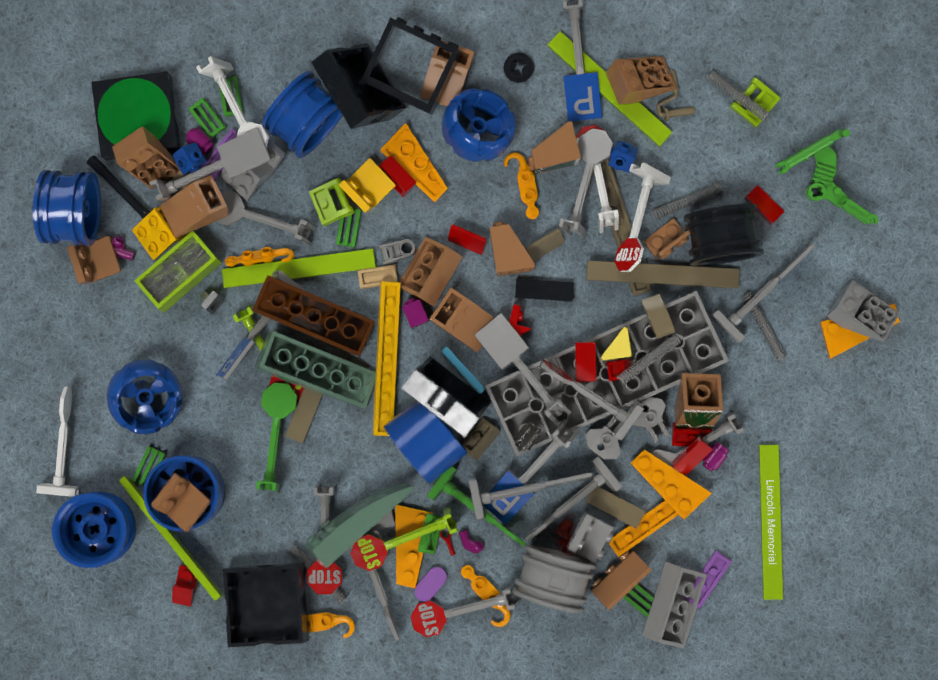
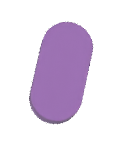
(430, 584)

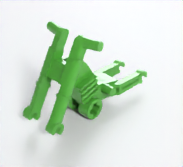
(824, 174)

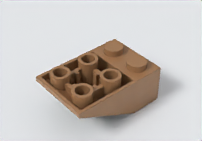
(639, 78)
(457, 80)
(145, 157)
(194, 207)
(461, 318)

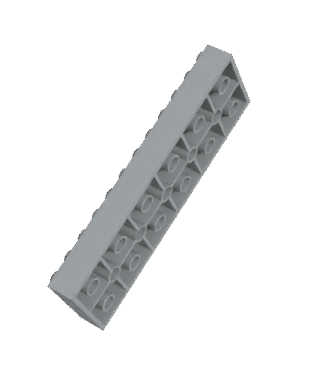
(698, 352)

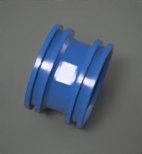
(66, 527)

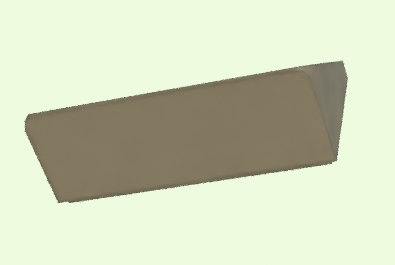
(545, 244)
(480, 438)

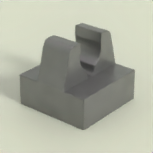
(211, 301)

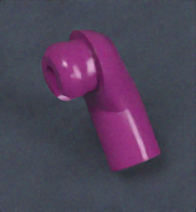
(121, 250)
(470, 545)

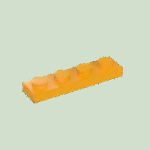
(649, 524)

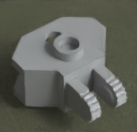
(652, 417)
(605, 437)

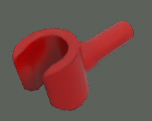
(449, 543)

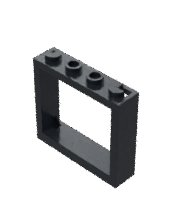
(433, 39)

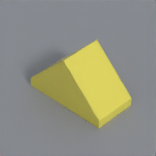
(619, 347)

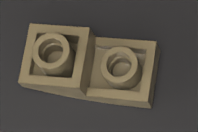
(658, 316)

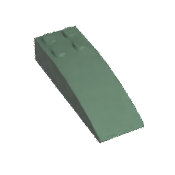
(315, 370)
(353, 523)

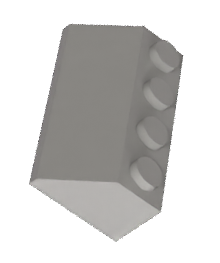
(670, 613)

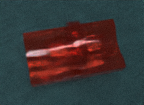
(563, 530)

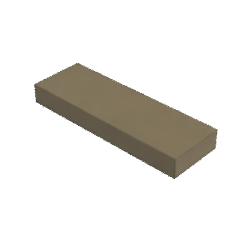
(303, 415)
(615, 507)

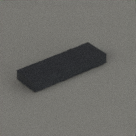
(544, 290)

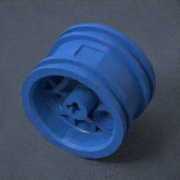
(302, 114)
(67, 207)

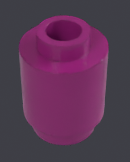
(203, 140)
(715, 457)

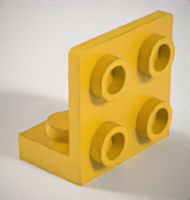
(368, 185)
(155, 233)

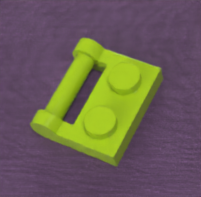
(766, 99)
(325, 203)

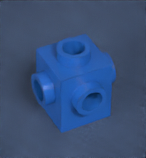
(622, 156)
(189, 158)

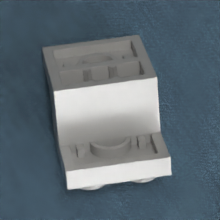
(248, 182)
(590, 537)

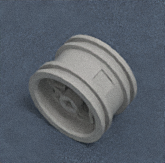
(554, 578)

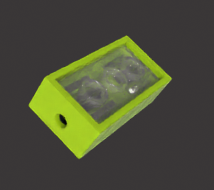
(178, 271)

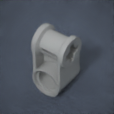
(395, 251)

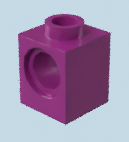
(415, 313)

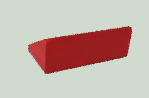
(398, 175)
(765, 205)
(467, 239)
(585, 362)
(687, 435)
(691, 456)

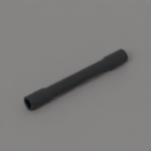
(102, 170)

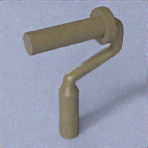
(676, 112)

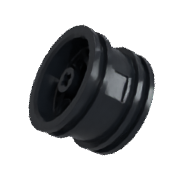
(723, 234)

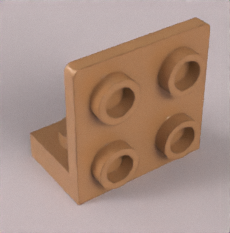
(665, 238)
(94, 261)
(181, 502)

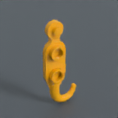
(526, 184)
(264, 255)
(485, 590)
(327, 620)

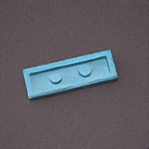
(463, 370)

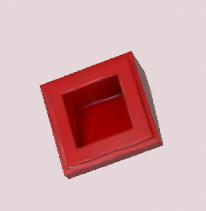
(617, 367)

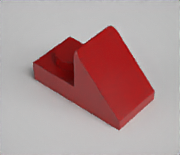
(516, 316)
(185, 586)

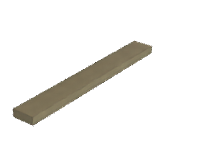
(624, 230)
(664, 275)

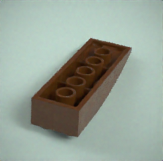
(313, 315)

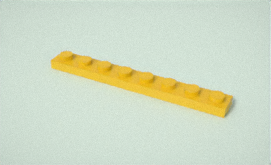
(386, 356)

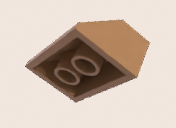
(430, 271)
(620, 579)

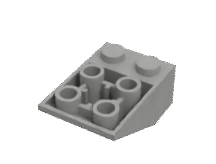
(863, 312)

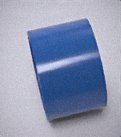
(425, 441)
(155, 484)

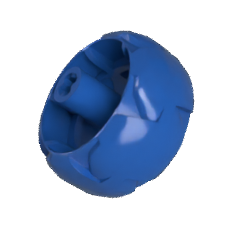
(467, 142)
(122, 386)

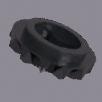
(521, 59)

